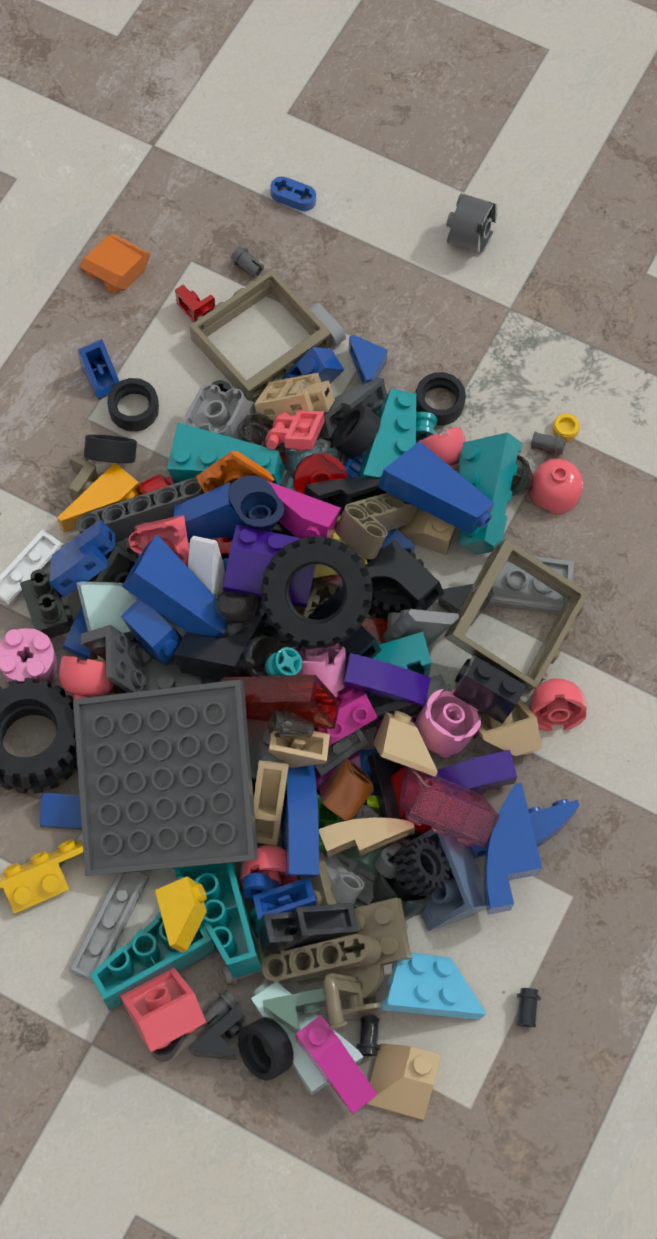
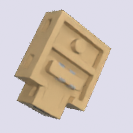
(295, 394)

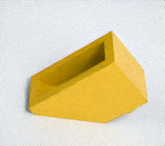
(181, 911)

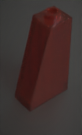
(295, 693)

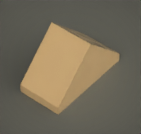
(300, 750)

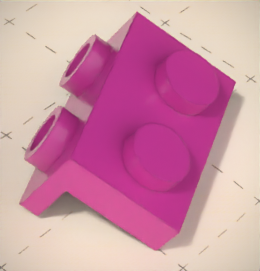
(353, 714)

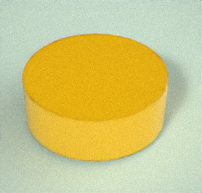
(566, 426)

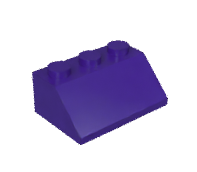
(249, 557)

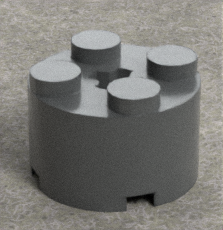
(471, 223)

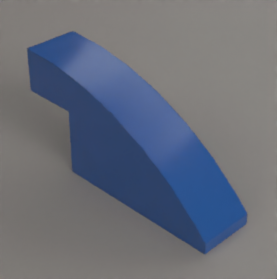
(301, 823)
(510, 852)

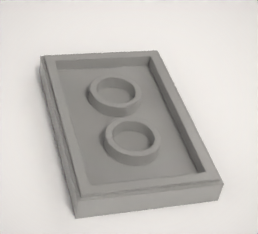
(522, 591)

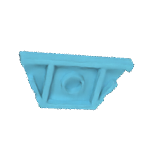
(431, 988)

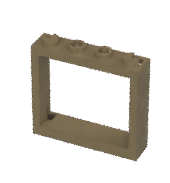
(237, 304)
(560, 630)

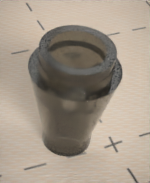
(287, 724)

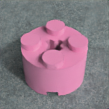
(27, 646)
(326, 663)
(447, 723)

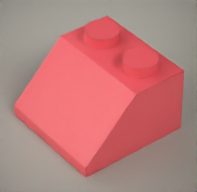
(163, 1009)

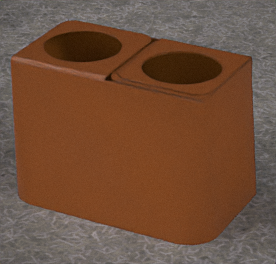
(346, 790)

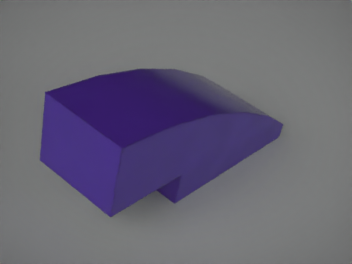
(386, 680)
(482, 772)

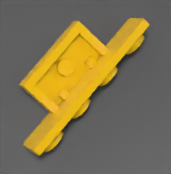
(38, 878)

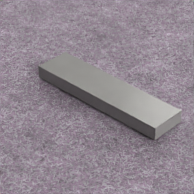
(109, 923)

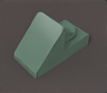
(285, 1008)

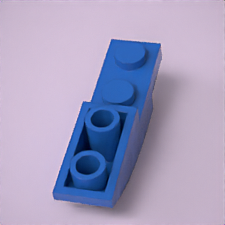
(545, 823)

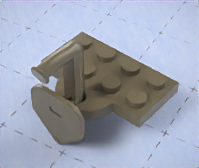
(358, 985)

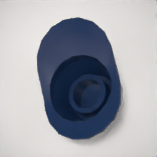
(256, 502)

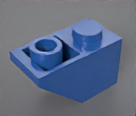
(317, 361)

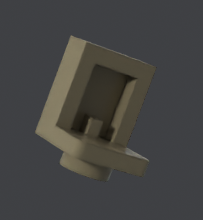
(86, 476)

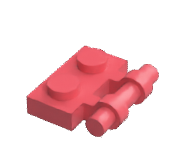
(296, 431)

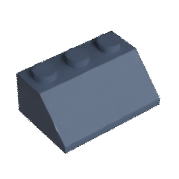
(464, 889)

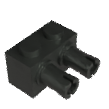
(46, 605)

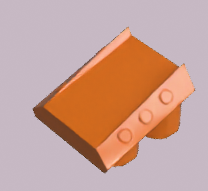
(115, 262)
(230, 469)

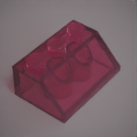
(447, 807)

